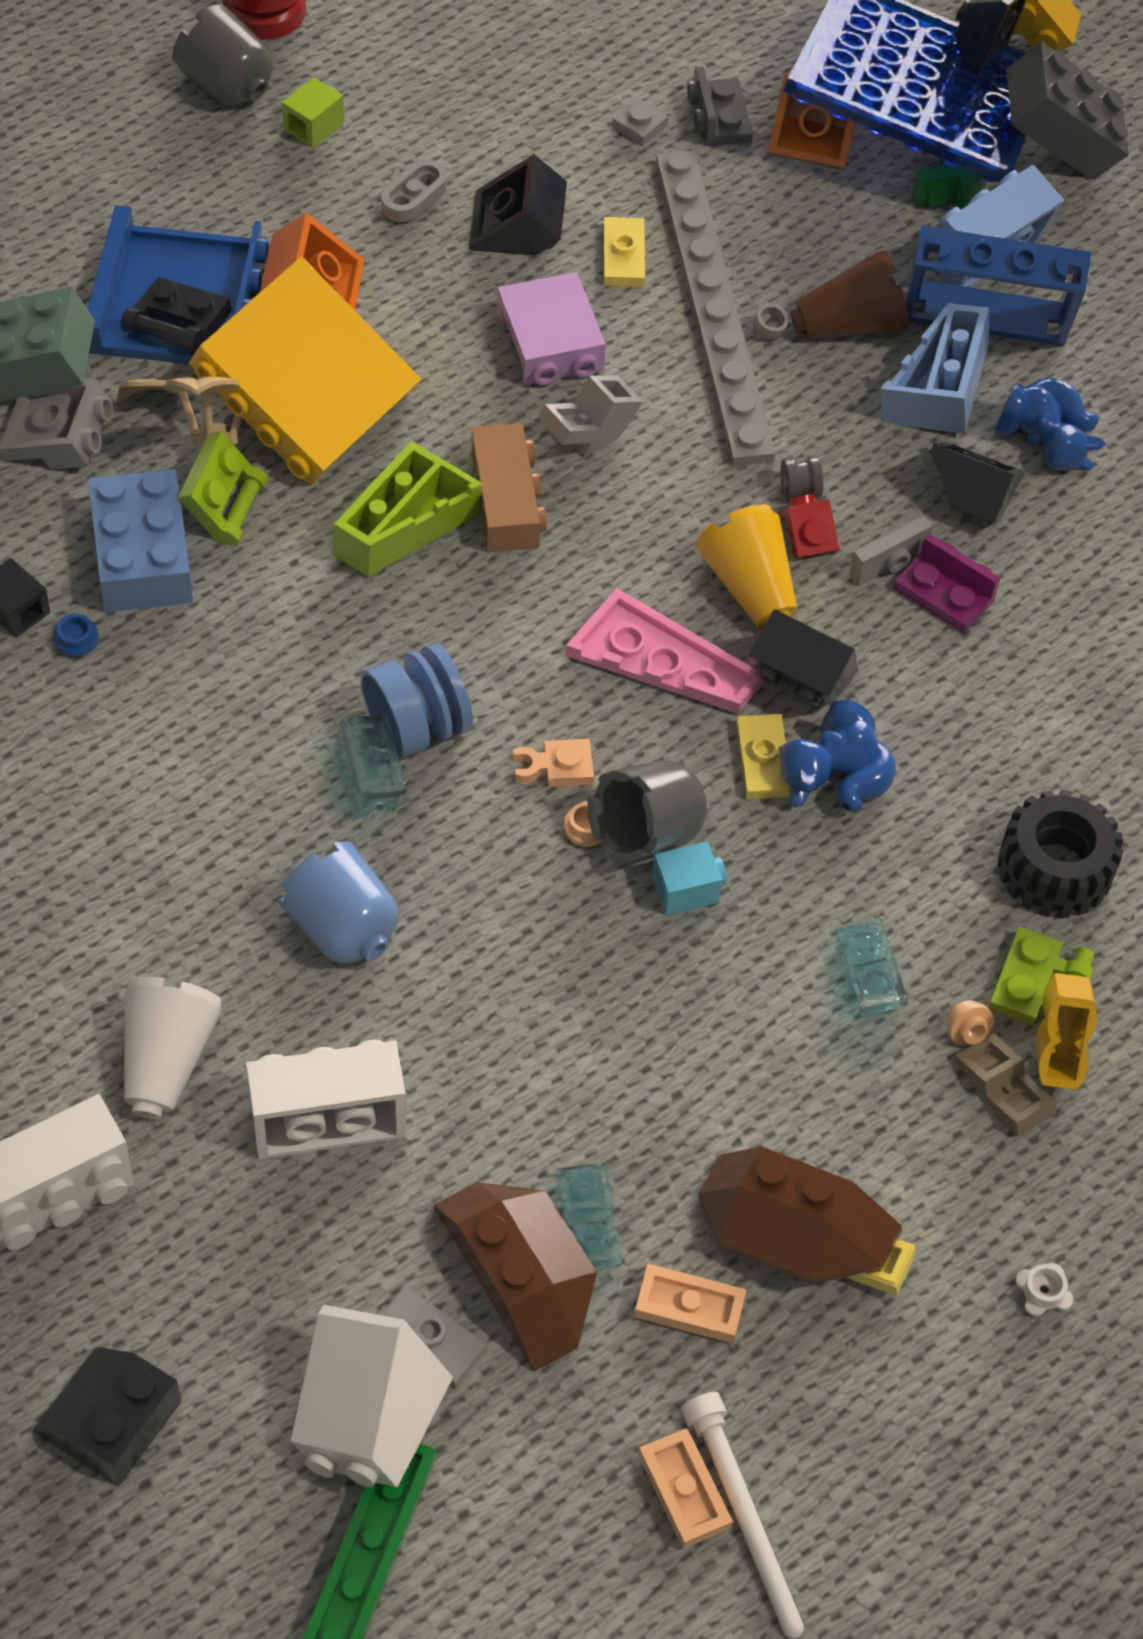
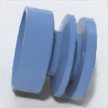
(418, 698)

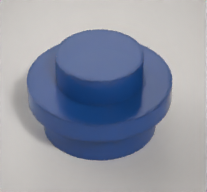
(75, 635)

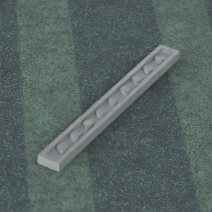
(714, 310)

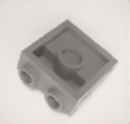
(58, 426)

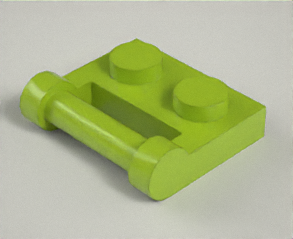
(212, 483)

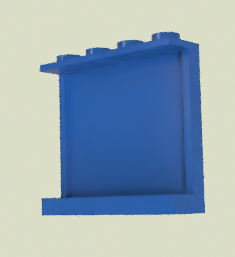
(141, 254)

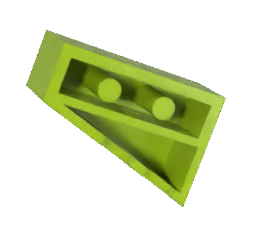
(405, 509)

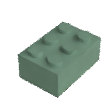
(43, 343)

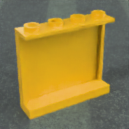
(305, 370)

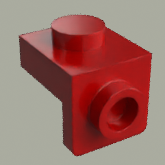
(810, 526)

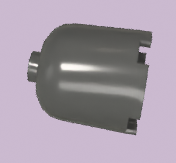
(224, 58)
(647, 809)

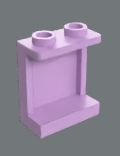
(552, 328)

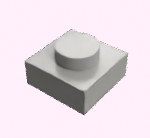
(640, 122)

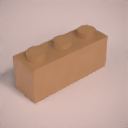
(509, 488)

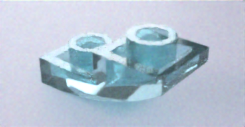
(871, 967)
(589, 1212)

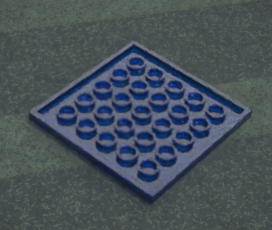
(910, 81)

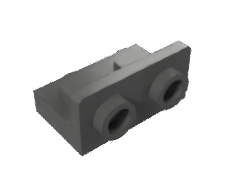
(720, 110)

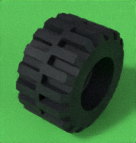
(1049, 881)

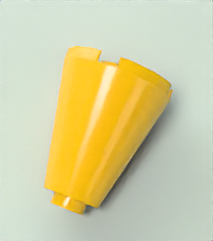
(751, 561)

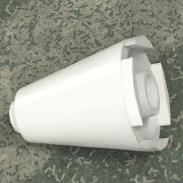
(163, 1041)

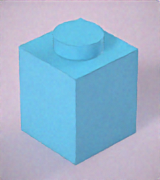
(688, 877)

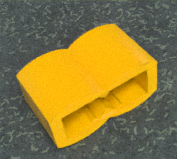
(1065, 1031)

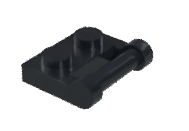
(177, 314)

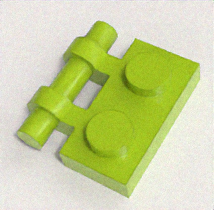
(1027, 971)

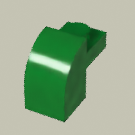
(945, 184)

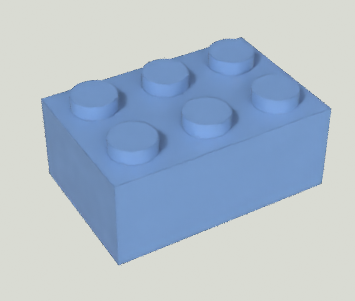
(140, 540)

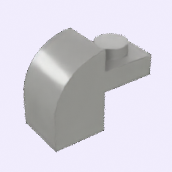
(596, 417)

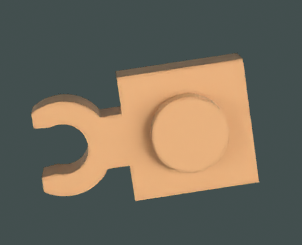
(562, 762)

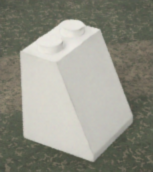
(366, 1396)

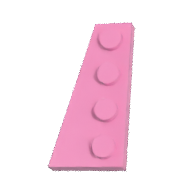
(660, 652)

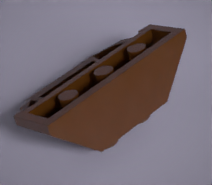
(796, 1217)
(524, 1264)

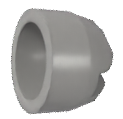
(762, 317)

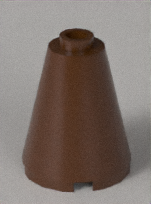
(854, 302)

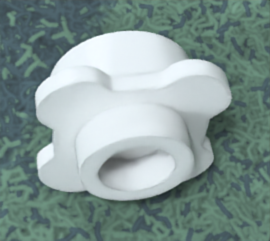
(1045, 1275)

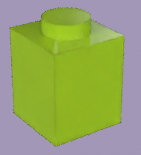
(313, 112)

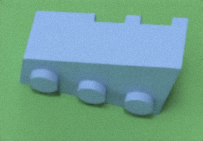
(942, 374)

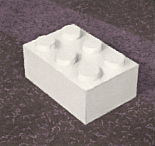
(327, 1098)
(60, 1171)

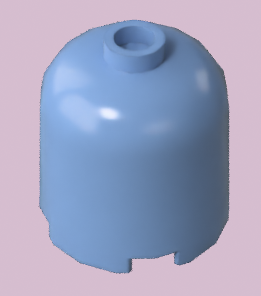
(341, 905)

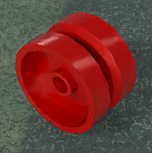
(269, 17)

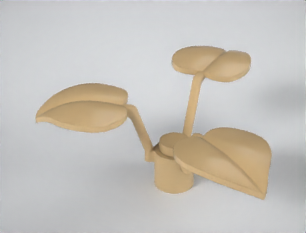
(180, 386)

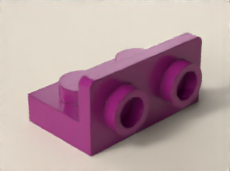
(948, 584)

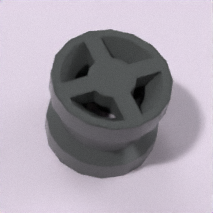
(801, 477)

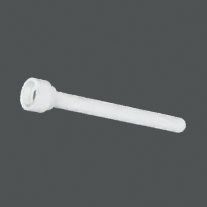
(706, 1417)

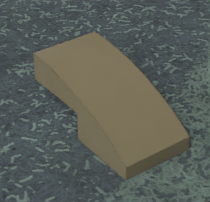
(1002, 1082)

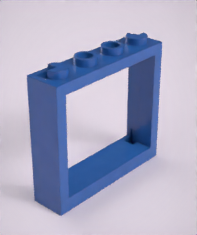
(1004, 262)

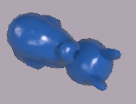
(1054, 415)
(844, 747)

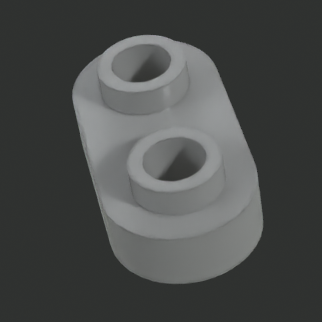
(408, 197)

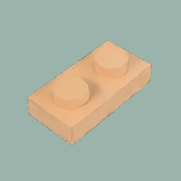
(690, 1303)
(685, 1488)

